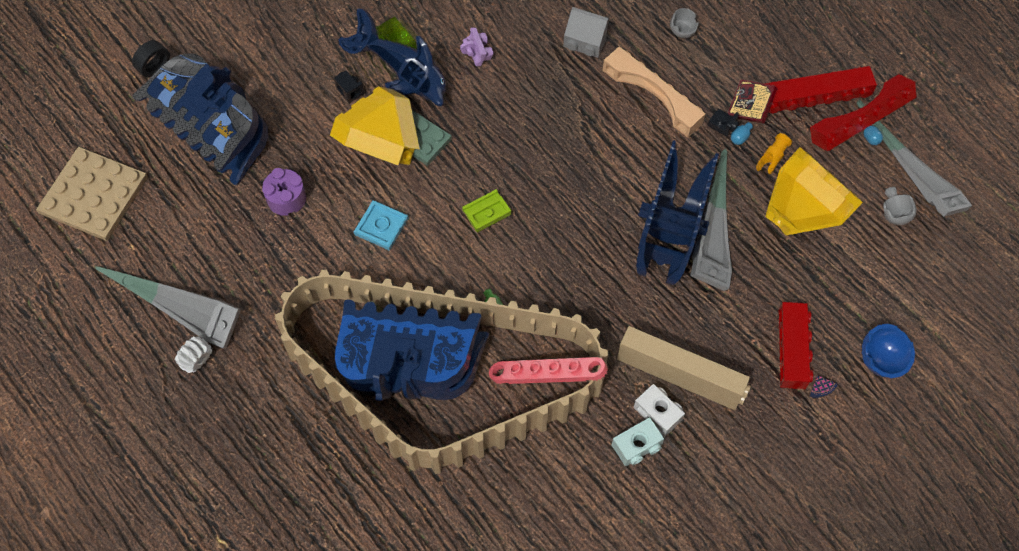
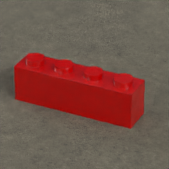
(794, 345)

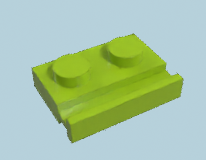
(486, 210)

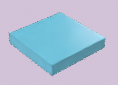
(381, 225)

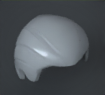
(898, 208)

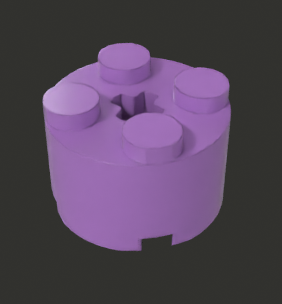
(284, 191)

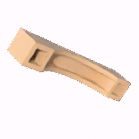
(625, 68)

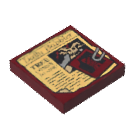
(752, 101)

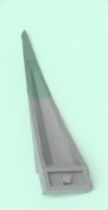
(934, 188)
(712, 252)
(201, 314)

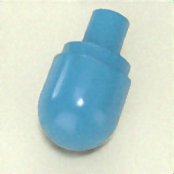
(741, 133)
(873, 135)

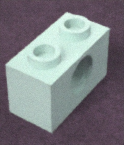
(645, 432)

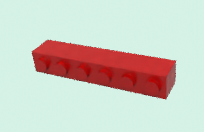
(823, 89)

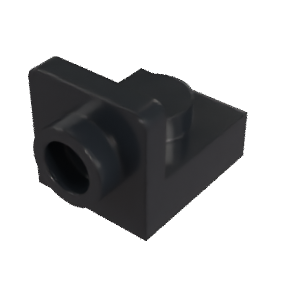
(723, 122)

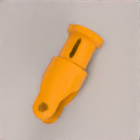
(774, 152)

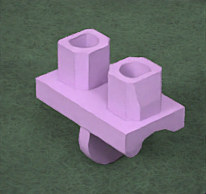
(474, 47)

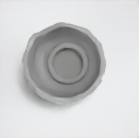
(683, 23)

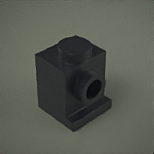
(348, 86)

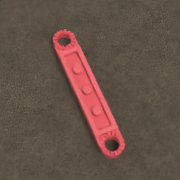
(548, 370)

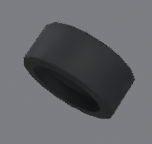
(143, 55)

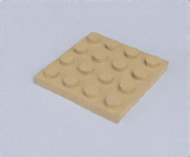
(92, 193)

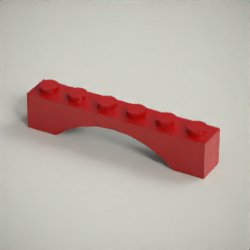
(835, 130)

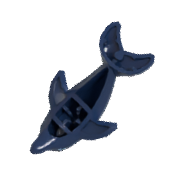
(413, 67)

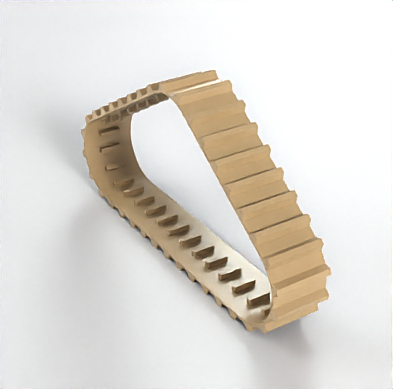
(508, 317)

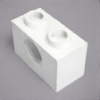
(664, 421)

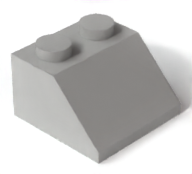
(585, 32)

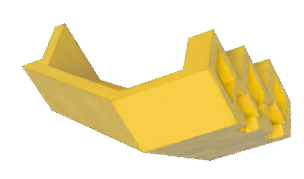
(379, 126)
(809, 197)

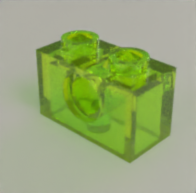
(394, 31)

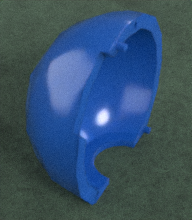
(888, 351)

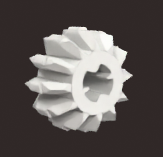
(193, 354)

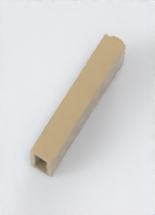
(683, 368)

